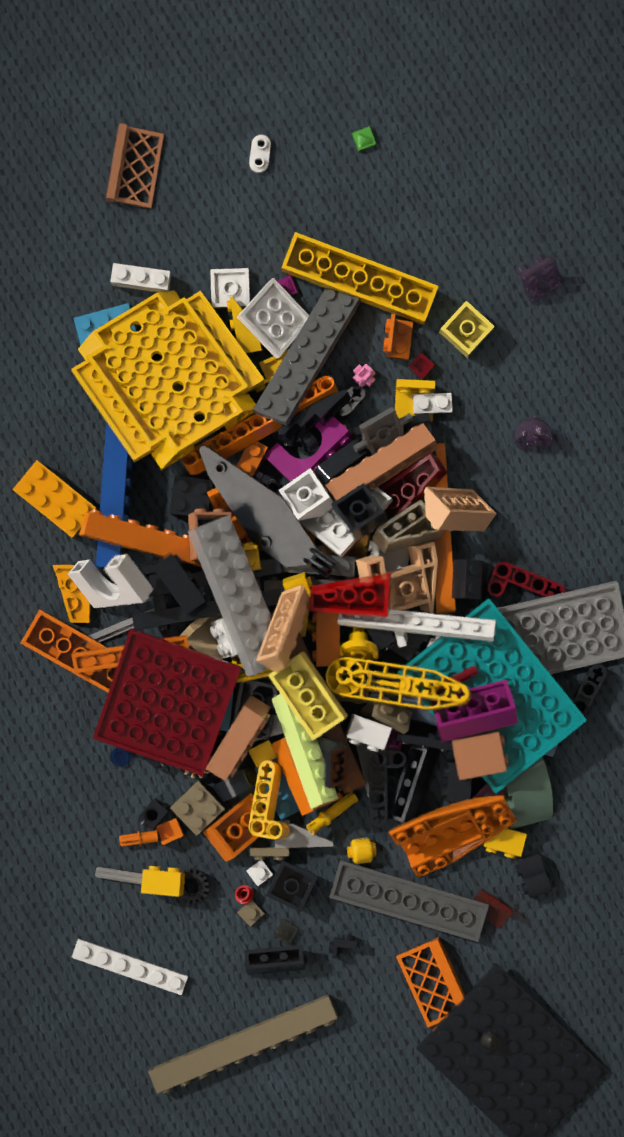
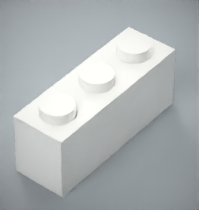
(140, 278)

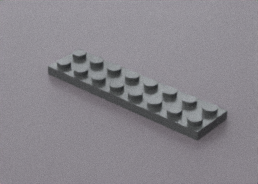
(306, 356)
(409, 901)

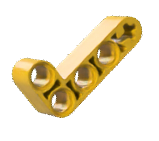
(269, 800)

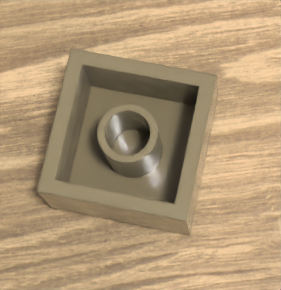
(197, 807)

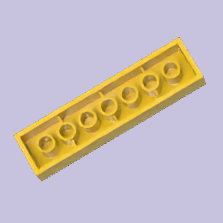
(359, 277)

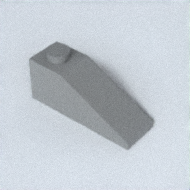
(300, 837)

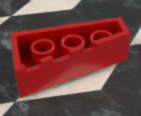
(354, 596)

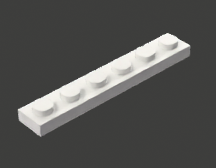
(129, 966)

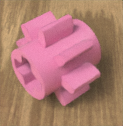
(364, 375)

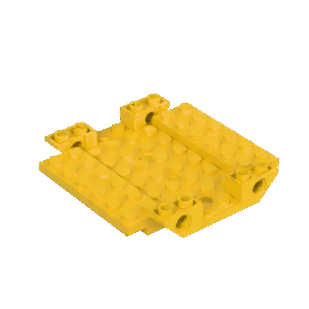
(138, 392)

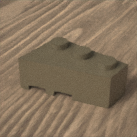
(406, 529)

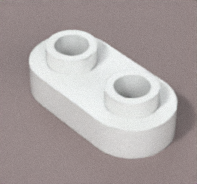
(260, 153)

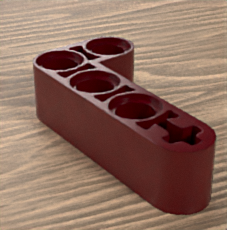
(526, 585)

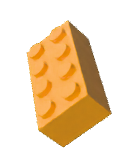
(54, 498)

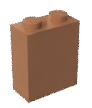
(479, 755)

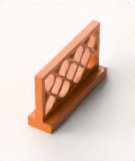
(446, 970)

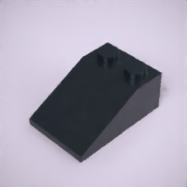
(263, 690)

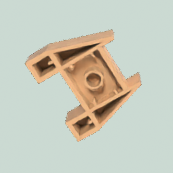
(411, 584)

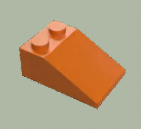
(231, 830)

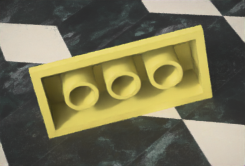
(308, 696)

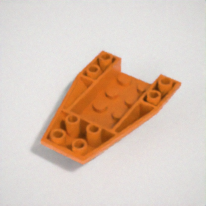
(451, 832)

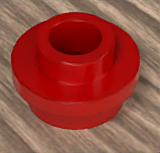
(239, 894)

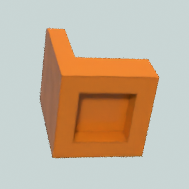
(170, 831)

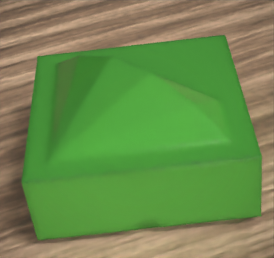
(364, 139)

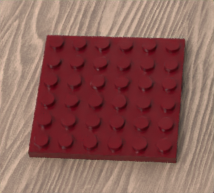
(166, 702)

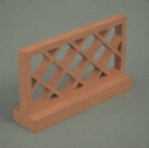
(118, 164)

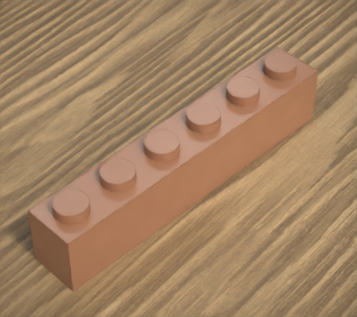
(385, 463)

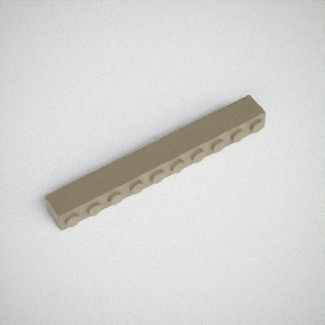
(242, 1043)

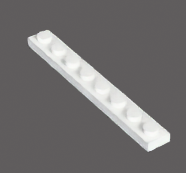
(424, 624)

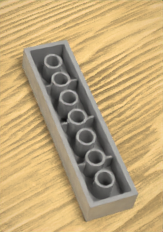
(233, 589)

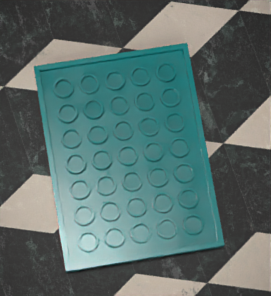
(541, 705)

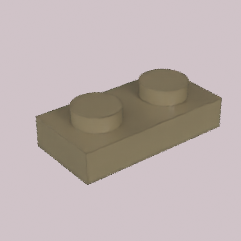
(261, 852)

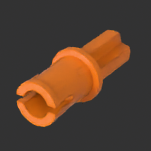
(138, 838)

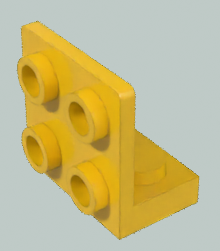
(404, 395)

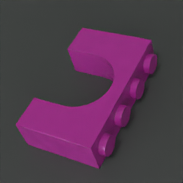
(334, 438)

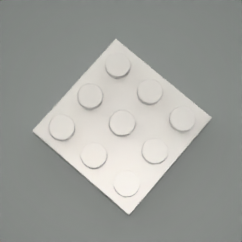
(274, 318)

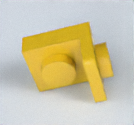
(252, 554)

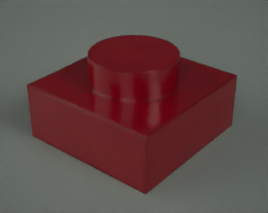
(421, 366)

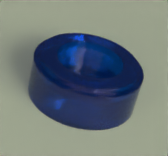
(120, 757)

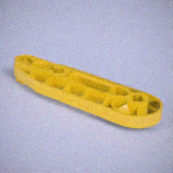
(407, 687)

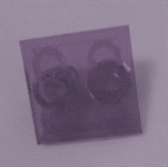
(540, 277)

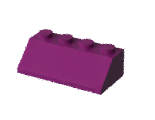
(488, 709)

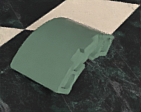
(530, 795)

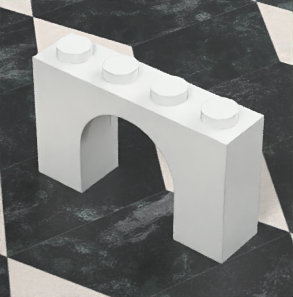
(130, 583)

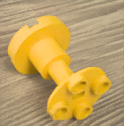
(359, 646)

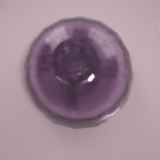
(533, 433)

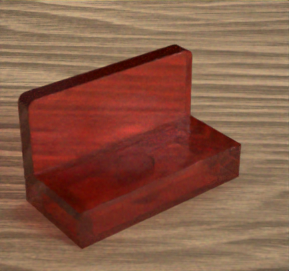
(497, 911)

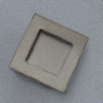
(250, 913)

